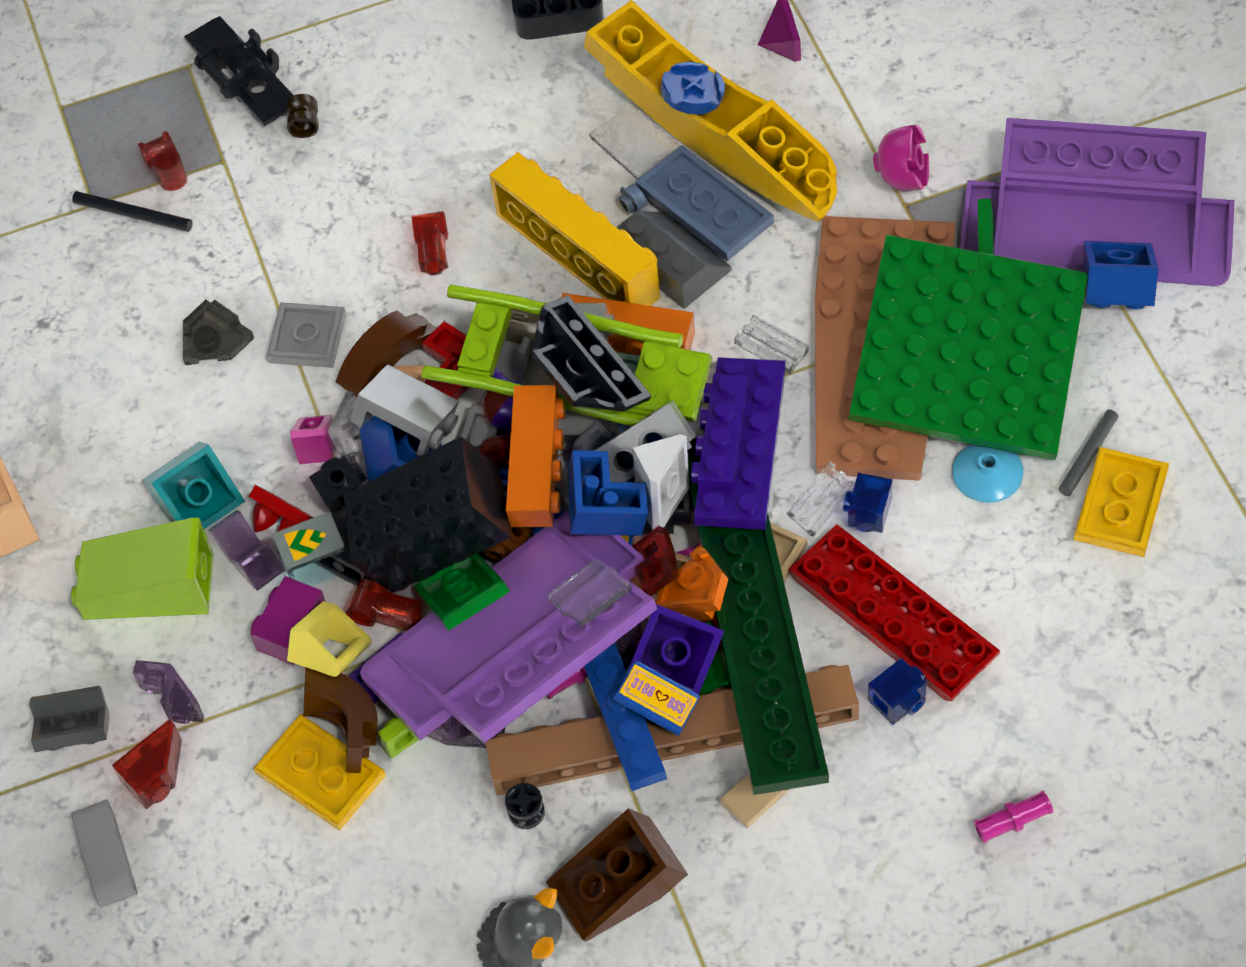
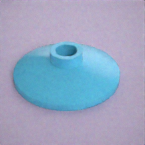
(987, 483)

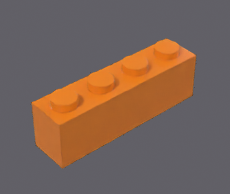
(644, 316)
(534, 456)

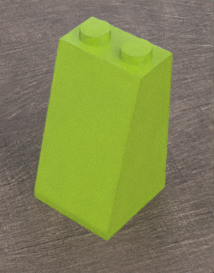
(145, 573)

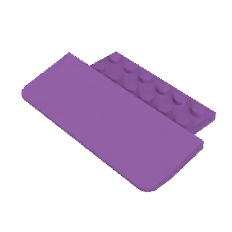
(1109, 186)
(513, 648)

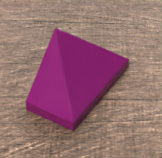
(781, 33)

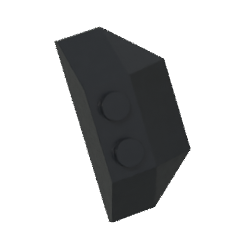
(582, 360)

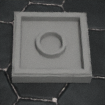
(306, 335)

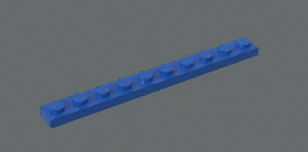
(626, 727)

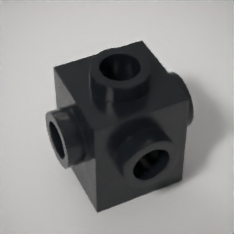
(337, 479)

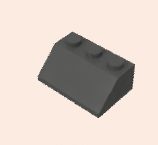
(683, 262)

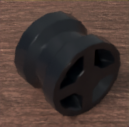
(521, 797)

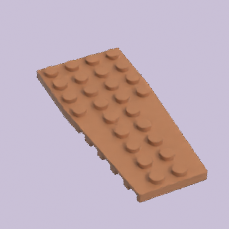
(843, 302)

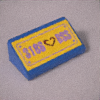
(657, 697)

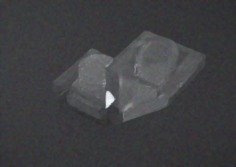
(343, 432)

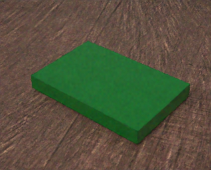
(461, 590)

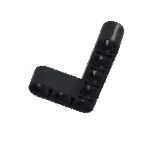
(555, 17)

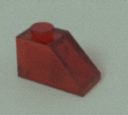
(151, 765)

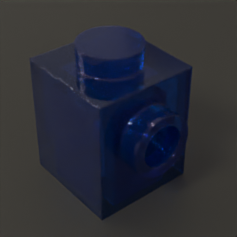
(868, 503)
(898, 691)

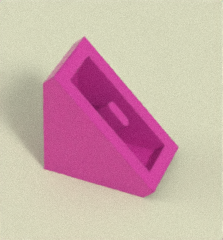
(312, 439)

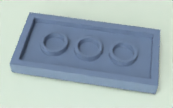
(705, 202)

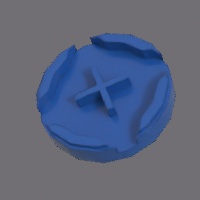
(692, 88)

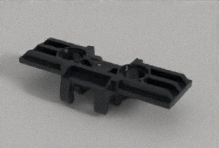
(222, 48)

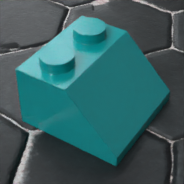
(194, 486)

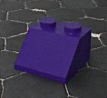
(678, 647)

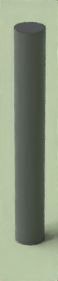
(1088, 452)

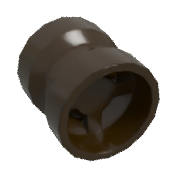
(302, 115)

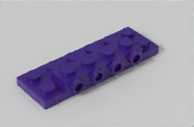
(738, 443)

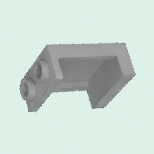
(408, 406)

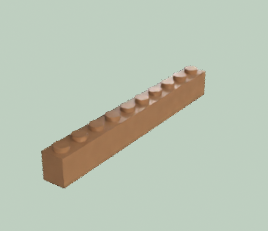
(586, 749)

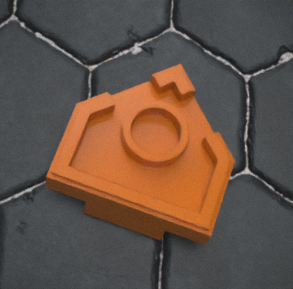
(697, 589)

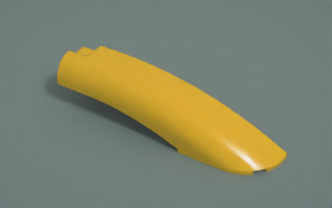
(741, 137)

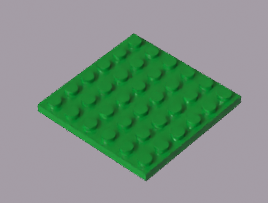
(969, 347)

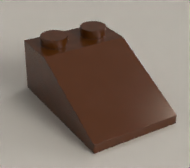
(616, 875)

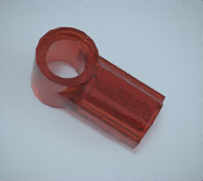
(431, 236)
(374, 604)

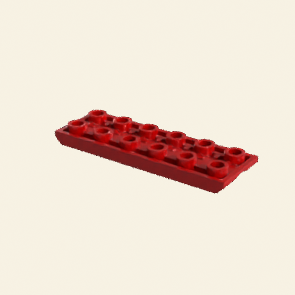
(893, 612)

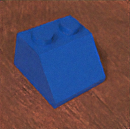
(1120, 274)
(386, 447)

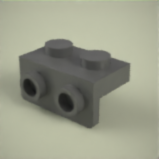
(69, 718)

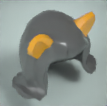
(521, 931)

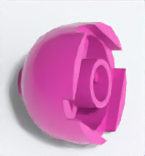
(902, 159)

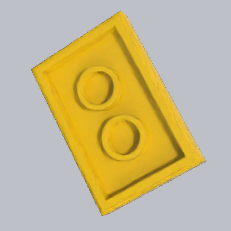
(1121, 501)
(312, 771)

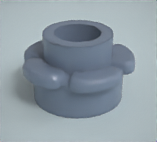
(632, 198)

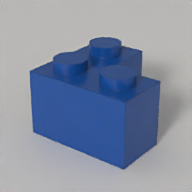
(603, 505)

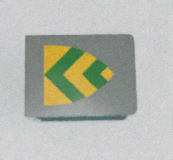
(307, 543)

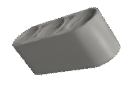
(104, 853)

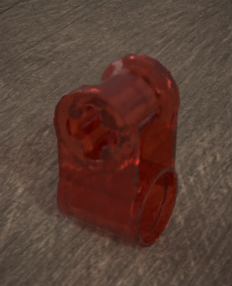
(164, 162)

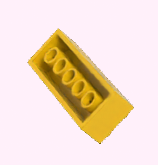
(574, 233)

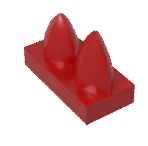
(269, 509)

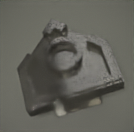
(213, 334)

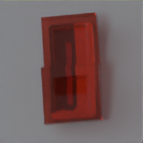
(659, 561)

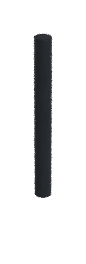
(132, 211)

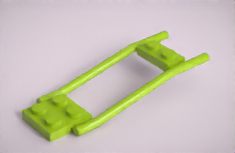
(662, 366)

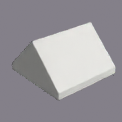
(666, 475)

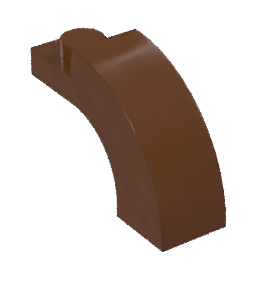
(382, 345)
(348, 707)

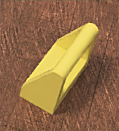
(316, 628)

